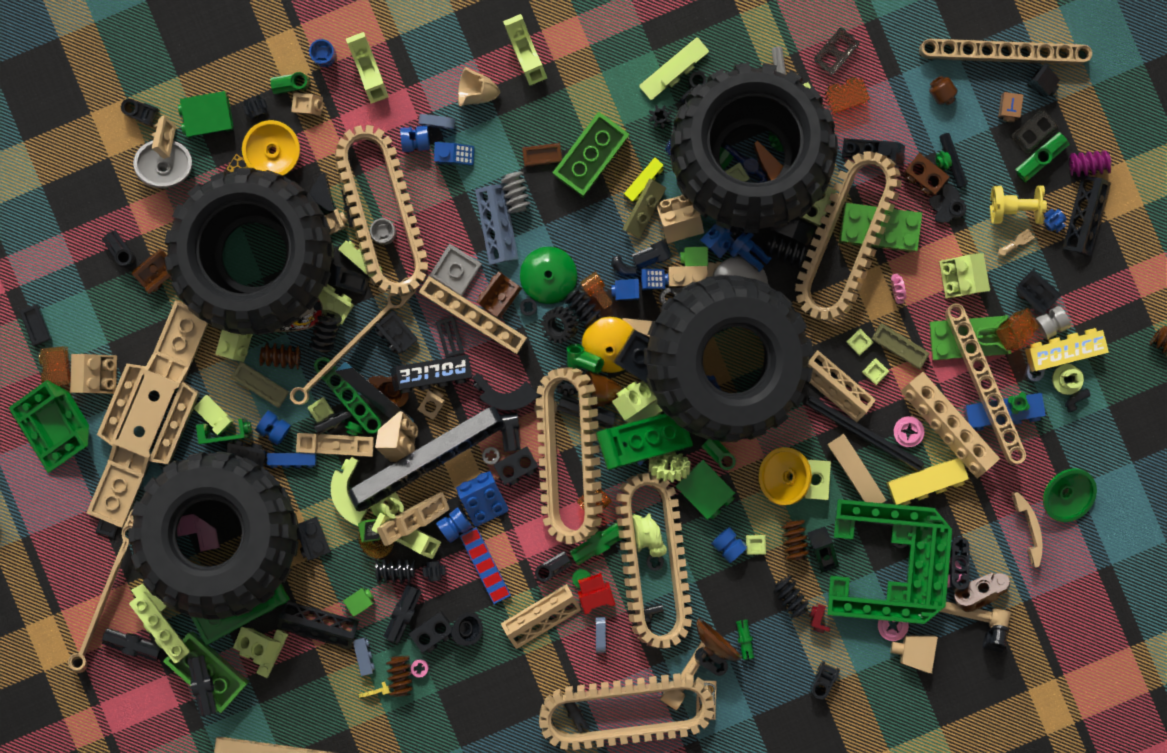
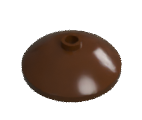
(716, 643)

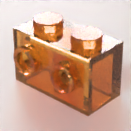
(1017, 329)

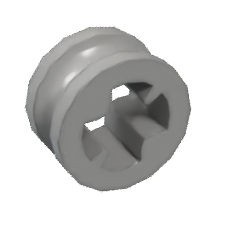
(494, 460)

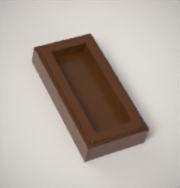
(542, 154)

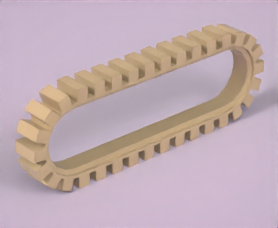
(353, 199)
(835, 311)
(550, 461)
(645, 634)
(558, 699)

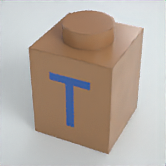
(1010, 106)

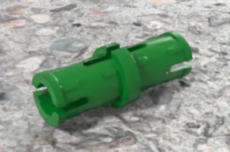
(745, 639)

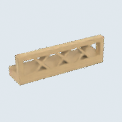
(835, 388)
(539, 614)

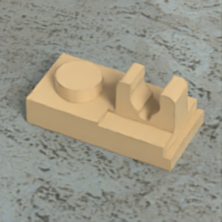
(163, 137)

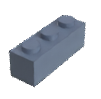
(363, 656)

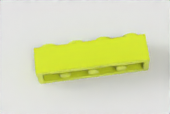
(639, 184)

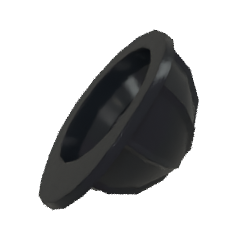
(467, 629)

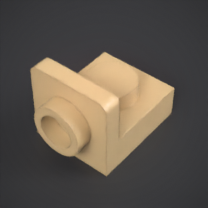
(307, 104)
(336, 221)

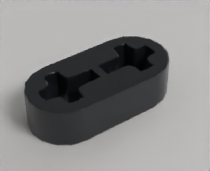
(709, 664)

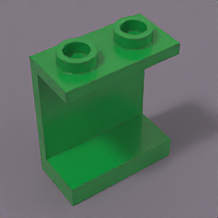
(206, 114)
(204, 432)
(705, 490)

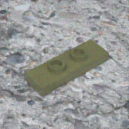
(644, 208)
(900, 346)
(259, 384)

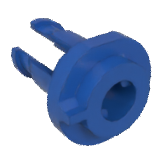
(743, 246)

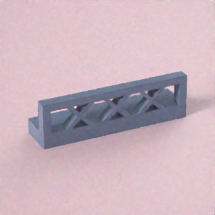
(499, 223)

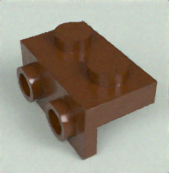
(152, 272)
(498, 295)

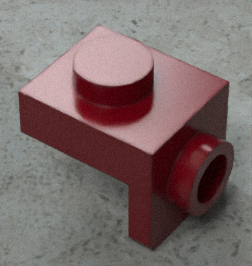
(817, 614)

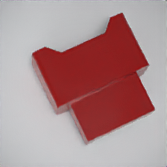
(595, 593)

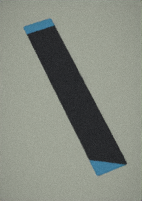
(368, 390)

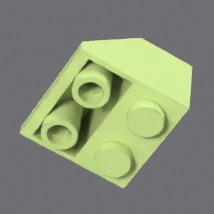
(964, 275)

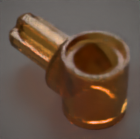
(594, 286)

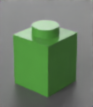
(694, 256)
(359, 601)

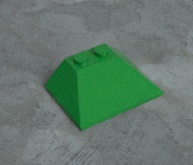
(51, 424)

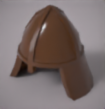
(605, 389)

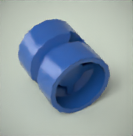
(322, 53)
(420, 134)
(279, 431)
(452, 526)
(729, 545)

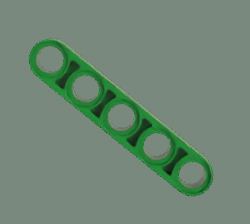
(354, 402)

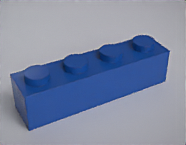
(288, 459)

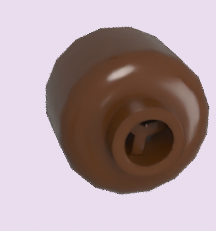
(943, 90)

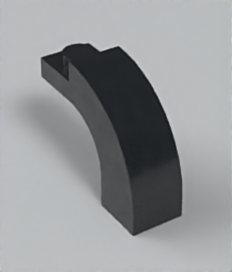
(505, 401)

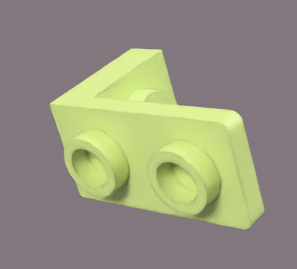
(213, 415)

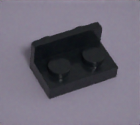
(312, 539)

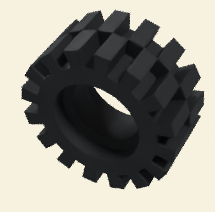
(568, 321)

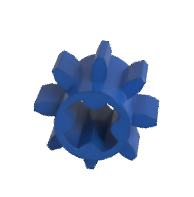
(1054, 220)

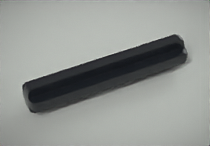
(956, 167)

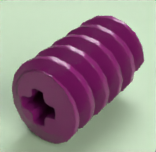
(1091, 162)

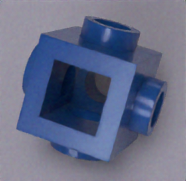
(718, 240)

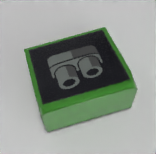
(366, 532)

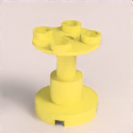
(1010, 204)

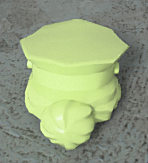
(648, 535)

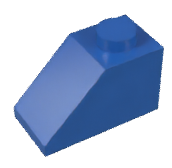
(625, 290)

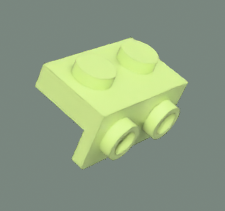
(335, 303)
(233, 345)

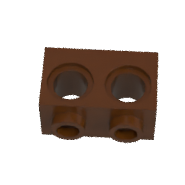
(928, 170)

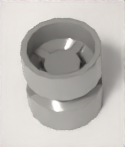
(383, 231)
(1053, 322)

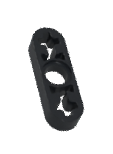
(964, 557)

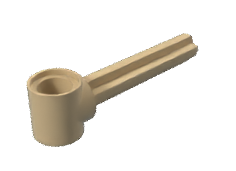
(993, 617)
(675, 697)

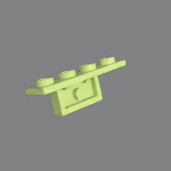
(674, 68)
(159, 627)

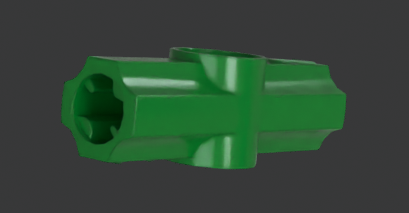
(1050, 149)
(596, 544)

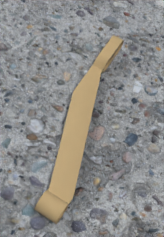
(349, 346)
(81, 655)

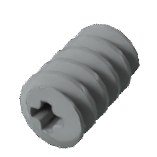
(515, 192)

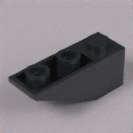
(893, 150)

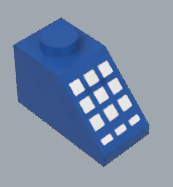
(453, 154)
(654, 279)

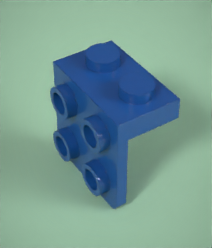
(482, 498)

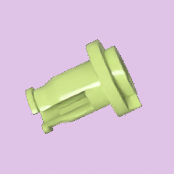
(1065, 371)
(393, 506)

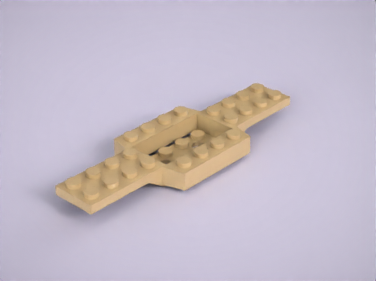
(133, 408)

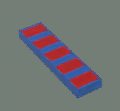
(485, 565)

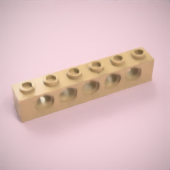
(473, 315)
(950, 425)

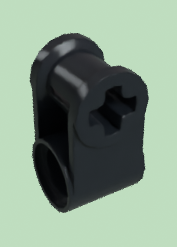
(143, 112)
(996, 638)
(824, 679)

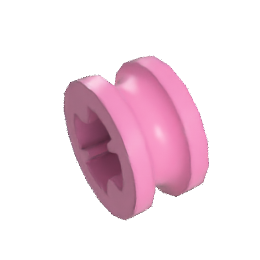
(423, 672)

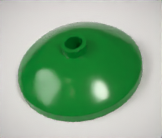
(550, 289)
(1074, 500)

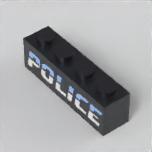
(431, 373)

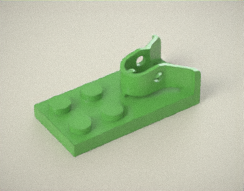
(944, 344)

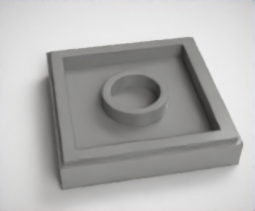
(455, 270)

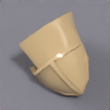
(476, 88)

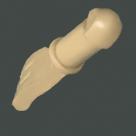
(1021, 239)

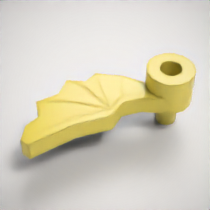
(385, 690)

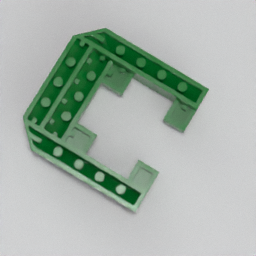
(927, 569)

